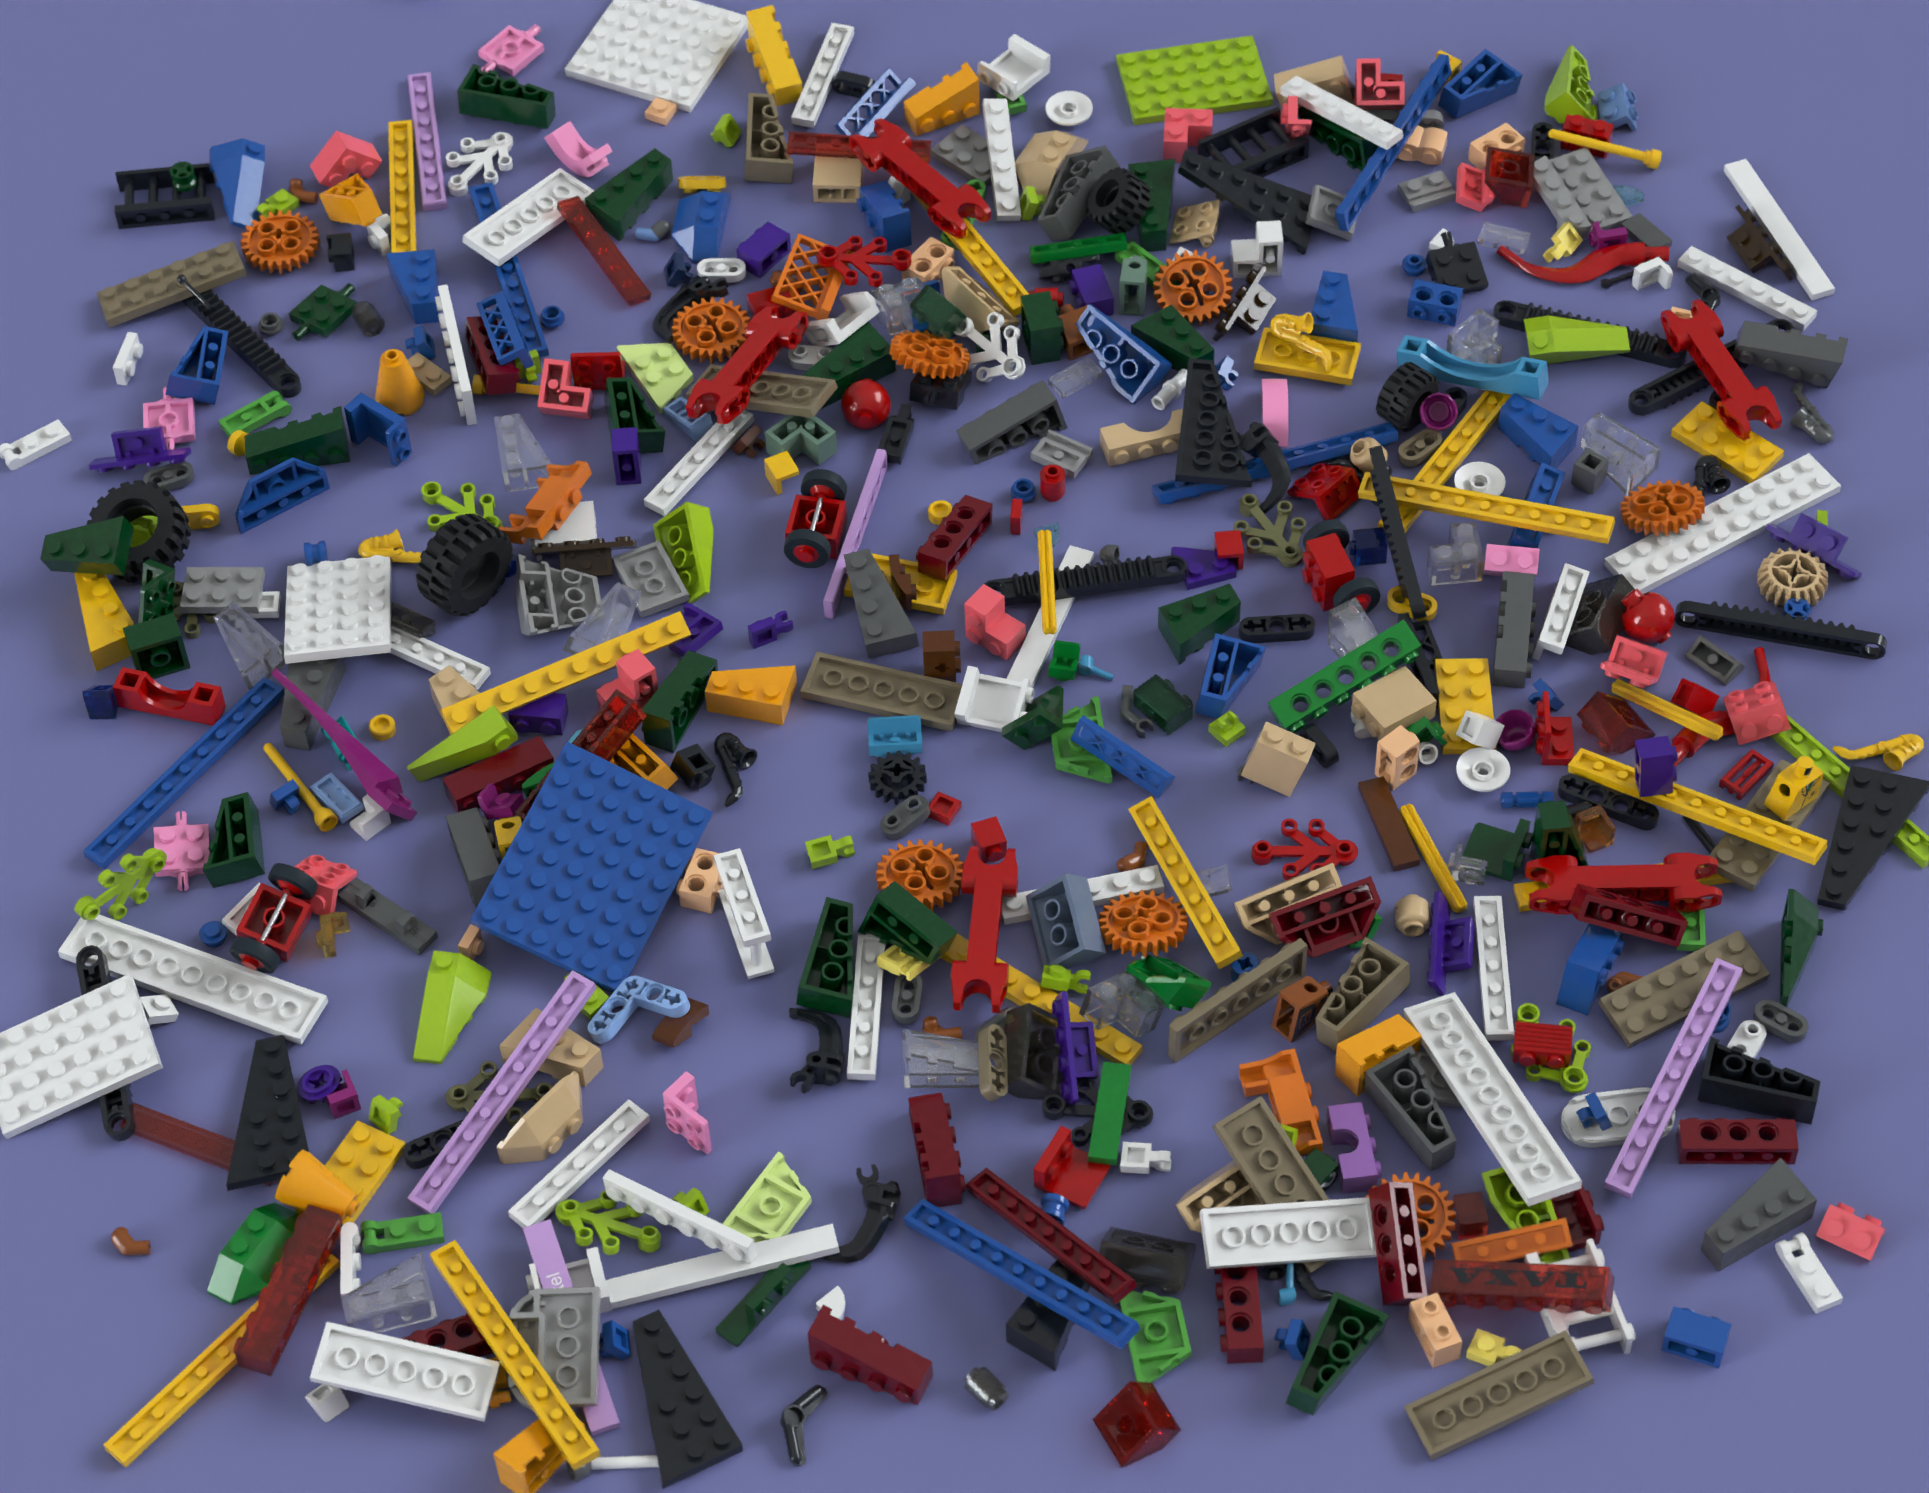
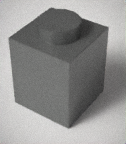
(1590, 471)

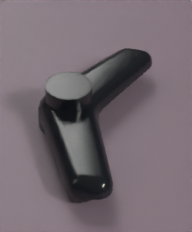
(1708, 294)
(793, 1419)

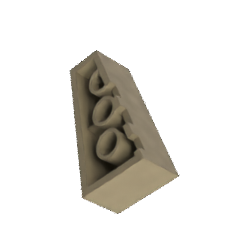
(765, 143)
(1362, 993)

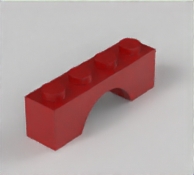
(140, 692)

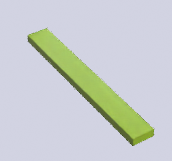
(1801, 743)

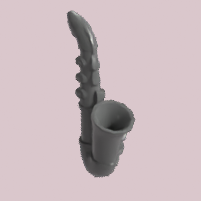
(1809, 418)

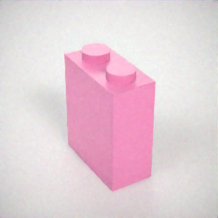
(1510, 559)

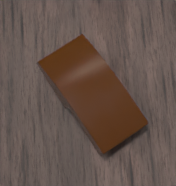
(902, 583)
(676, 1030)

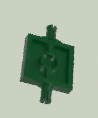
(322, 311)

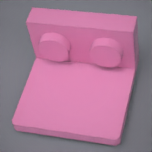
(682, 1114)

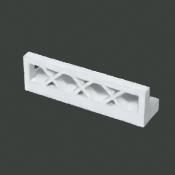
(1561, 610)

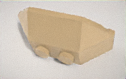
(1044, 157)
(974, 299)
(1255, 908)
(545, 1124)
(1221, 1189)

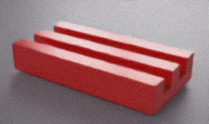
(1734, 787)

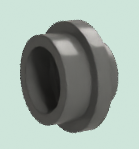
(270, 324)

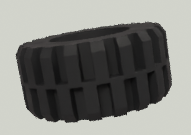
(141, 500)
(464, 564)

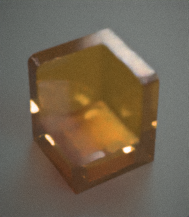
(1595, 828)

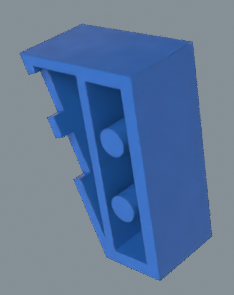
(1537, 431)

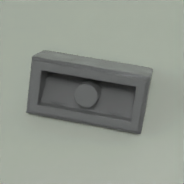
(1714, 660)

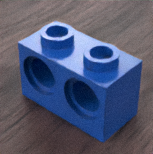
(1434, 302)

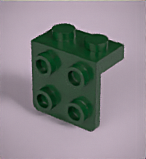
(156, 591)
(1041, 721)
(1500, 848)

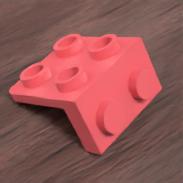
(1634, 661)
(1756, 712)
(330, 879)

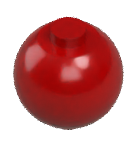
(865, 404)
(1647, 617)

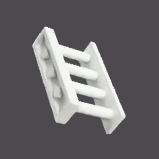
(744, 913)
(1558, 1322)

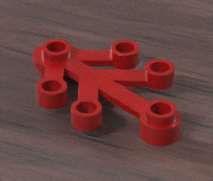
(834, 257)
(1308, 849)

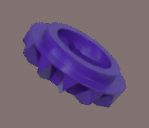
(315, 1077)

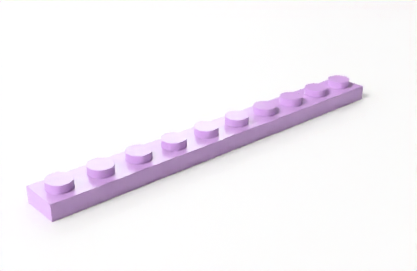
(1673, 1078)
(502, 1093)

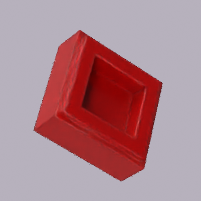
(1016, 516)
(944, 808)

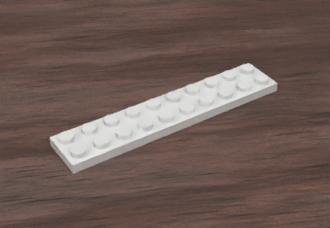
(1725, 524)
(199, 978)
(1492, 1100)

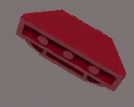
(1330, 918)

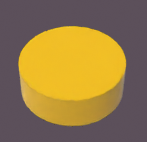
(236, 443)
(938, 510)
(382, 727)

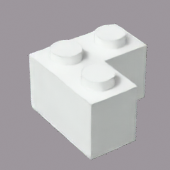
(1263, 250)

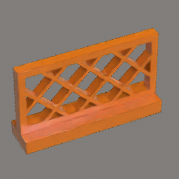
(828, 290)

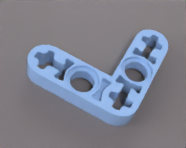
(633, 993)

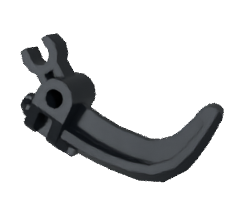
(699, 288)
(1261, 443)
(827, 1063)
(881, 1207)

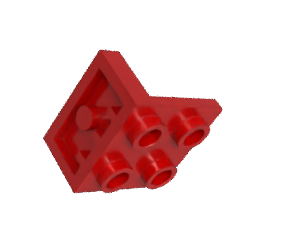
(593, 368)
(1330, 486)
(1554, 735)
(1067, 1171)

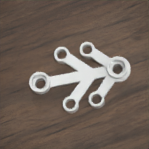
(498, 143)
(993, 349)

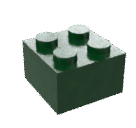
(1041, 327)
(157, 646)

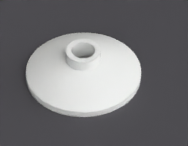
(1069, 108)
(1480, 478)
(1483, 761)

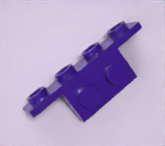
(139, 447)
(1819, 540)
(1450, 944)
(1077, 1049)

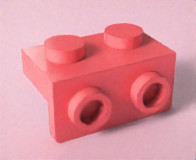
(1289, 116)
(1471, 189)
(1850, 1231)

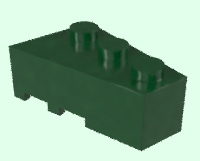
(1173, 338)
(90, 548)
(1196, 619)
(237, 843)

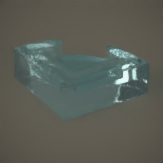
(1629, 194)
(1055, 532)

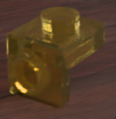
(330, 925)

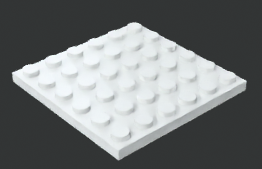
(658, 49)

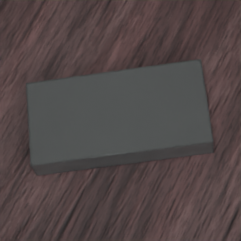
(1644, 231)

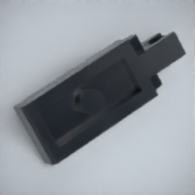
(897, 434)

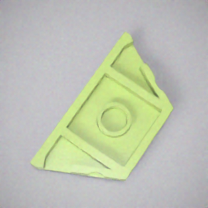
(657, 371)
(771, 1203)

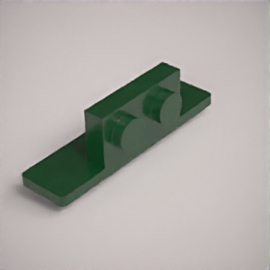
(760, 1302)

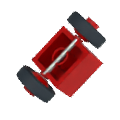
(817, 520)
(1330, 570)
(274, 919)

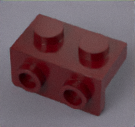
(1580, 1216)

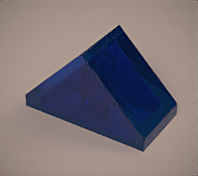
(100, 702)

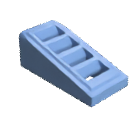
(693, 427)

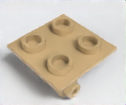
(1196, 222)

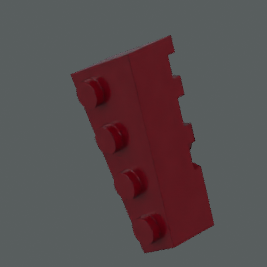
(935, 1149)
(867, 1358)

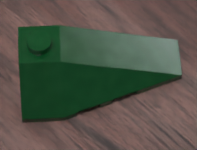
(1798, 937)

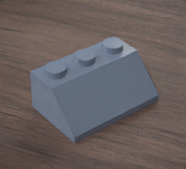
(1066, 922)

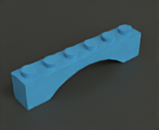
(1523, 376)

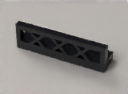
(1422, 665)

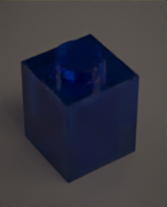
(1368, 546)

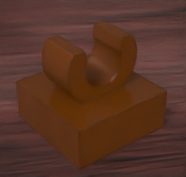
(748, 441)

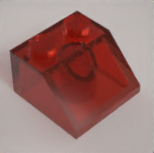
(1509, 175)
(1613, 723)
(1136, 1423)

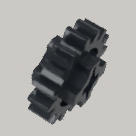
(897, 777)

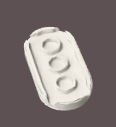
(1622, 1110)

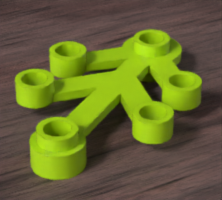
(433, 495)
(149, 863)
(1564, 1074)
(573, 1213)

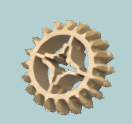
(1779, 568)

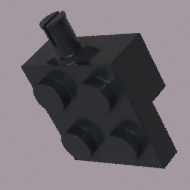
(1457, 265)
(939, 391)

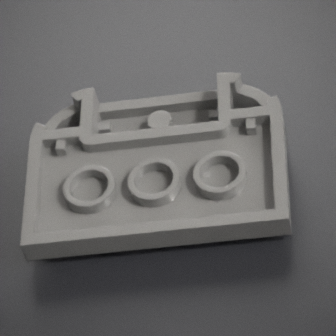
(1578, 192)
(564, 1337)

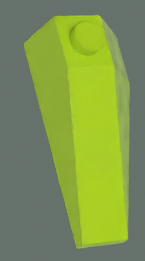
(1569, 89)
(1568, 339)
(689, 545)
(473, 742)
(450, 997)
(1515, 1211)

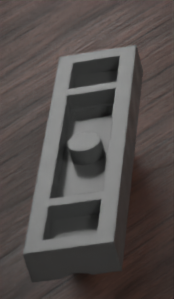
(388, 916)

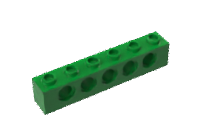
(1397, 636)

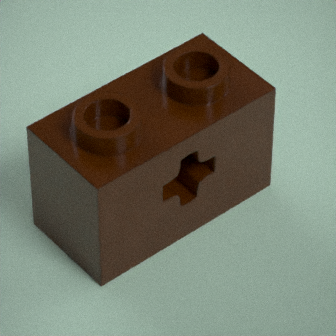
(941, 655)

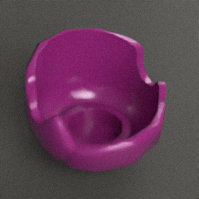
(1438, 411)
(1518, 729)

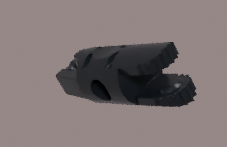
(1058, 271)

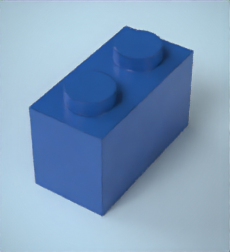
(1696, 1336)

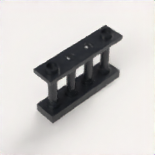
(1265, 163)
(162, 212)

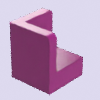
(345, 1099)

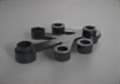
(1130, 1120)

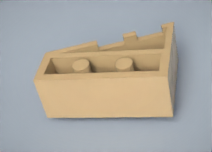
(1327, 74)
(449, 688)

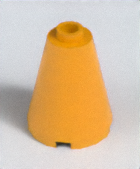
(398, 384)
(315, 1185)

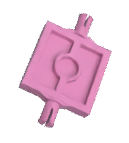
(511, 50)
(174, 416)
(185, 849)

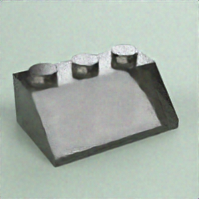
(1599, 615)
(1032, 1053)
(1149, 1258)

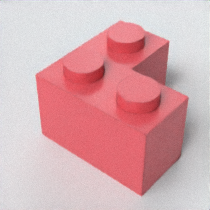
(1374, 94)
(1184, 129)
(344, 156)
(558, 395)
(990, 625)
(635, 679)

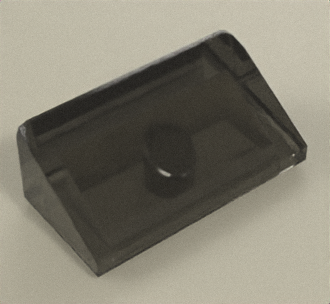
(411, 621)

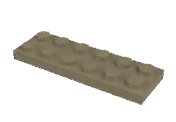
(160, 286)
(783, 392)
(881, 690)
(1748, 861)
(1670, 992)
(1236, 1000)
(1268, 1159)
(1499, 1395)

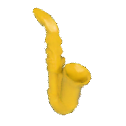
(1291, 327)
(388, 546)
(1895, 750)

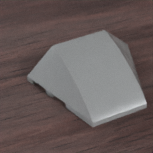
(552, 597)

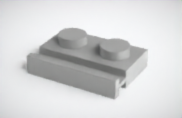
(1427, 191)
(1062, 451)

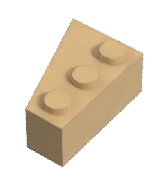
(568, 1055)

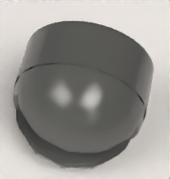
(1109, 553)
(580, 1473)

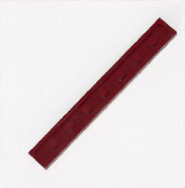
(1051, 1236)

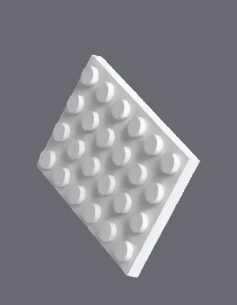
(338, 609)
(74, 1055)

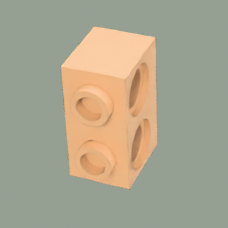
(1501, 137)
(929, 261)
(1397, 757)
(700, 886)
(1435, 1330)

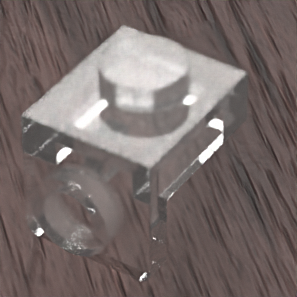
(1467, 869)

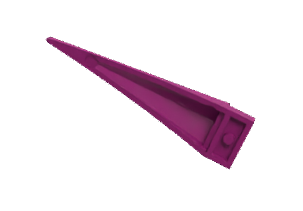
(373, 774)

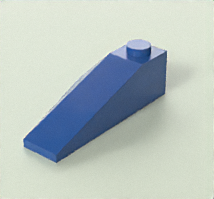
(239, 177)
(1127, 359)

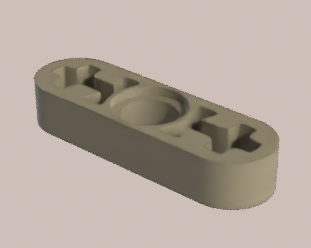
(992, 1080)

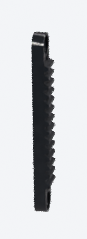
(246, 344)
(1642, 346)
(1681, 381)
(1395, 533)
(1093, 579)
(1780, 629)
(118, 1103)

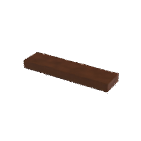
(1389, 823)

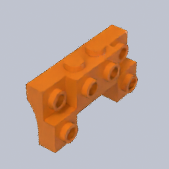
(551, 503)
(1288, 1095)

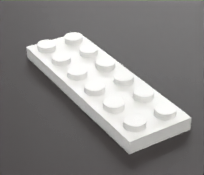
(525, 218)
(455, 355)
(1287, 1233)
(405, 1371)

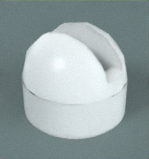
(1427, 757)

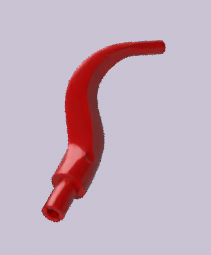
(1592, 265)
(1689, 742)

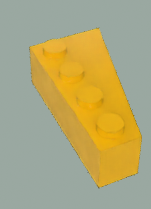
(772, 56)
(103, 619)

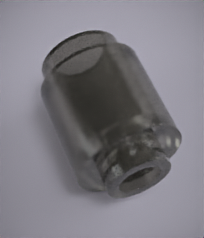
(368, 319)
(986, 1388)

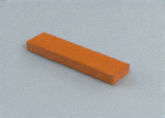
(1515, 1243)

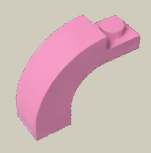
(576, 152)
(1275, 408)

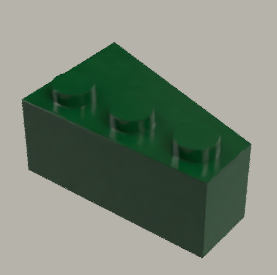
(628, 409)
(1556, 833)
(907, 923)

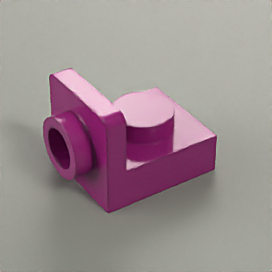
(1604, 238)
(497, 805)

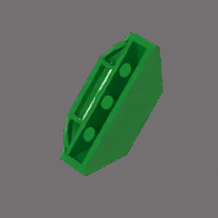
(1169, 981)
(250, 1254)

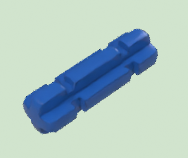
(1525, 799)

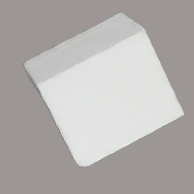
(1480, 730)
(371, 820)

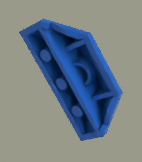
(701, 224)
(279, 491)

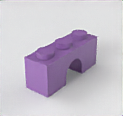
(1350, 1126)

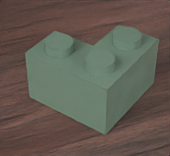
(801, 435)

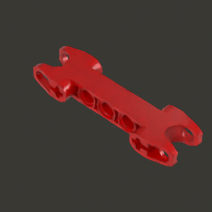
(945, 201)
(729, 389)
(1737, 395)
(1669, 881)
(980, 970)

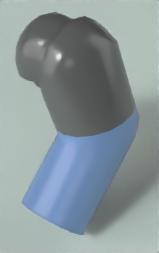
(654, 233)

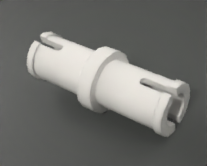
(1170, 390)

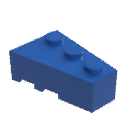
(1479, 84)
(885, 214)
(417, 282)
(1334, 308)
(200, 368)
(1226, 673)
(1589, 967)

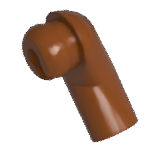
(299, 192)
(931, 1026)

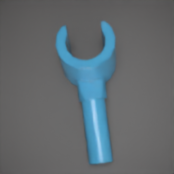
(1086, 668)
(1287, 1295)

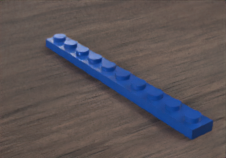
(1382, 159)
(511, 275)
(1306, 454)
(183, 773)
(1022, 1274)

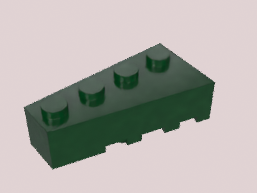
(1155, 224)
(828, 969)

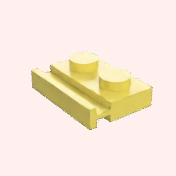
(901, 963)

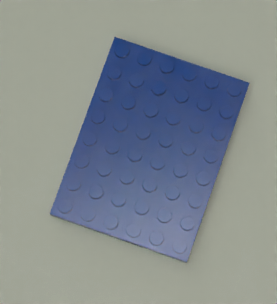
(591, 867)

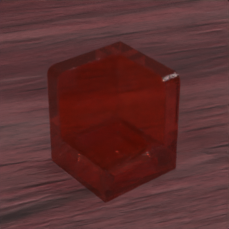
(1471, 1215)

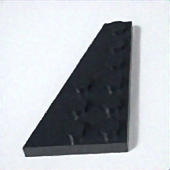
(1252, 196)
(1208, 439)
(1867, 824)
(269, 1121)
(683, 1414)

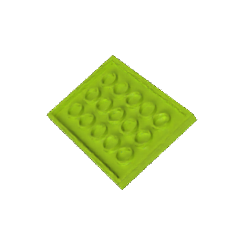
(1202, 75)

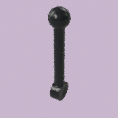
(181, 279)
(1606, 283)

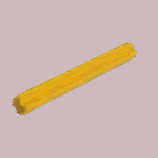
(1047, 582)
(1667, 710)
(1433, 858)

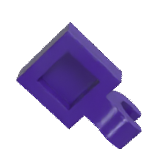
(766, 630)

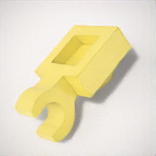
(1565, 242)
(1489, 1348)

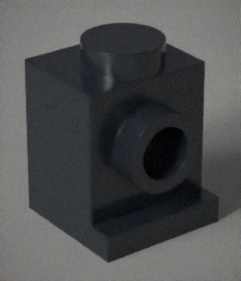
(341, 251)
(693, 766)

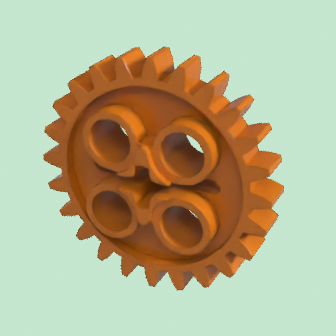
(280, 241)
(1212, 280)
(698, 339)
(929, 354)
(1662, 507)
(923, 871)
(1143, 923)
(1440, 1213)

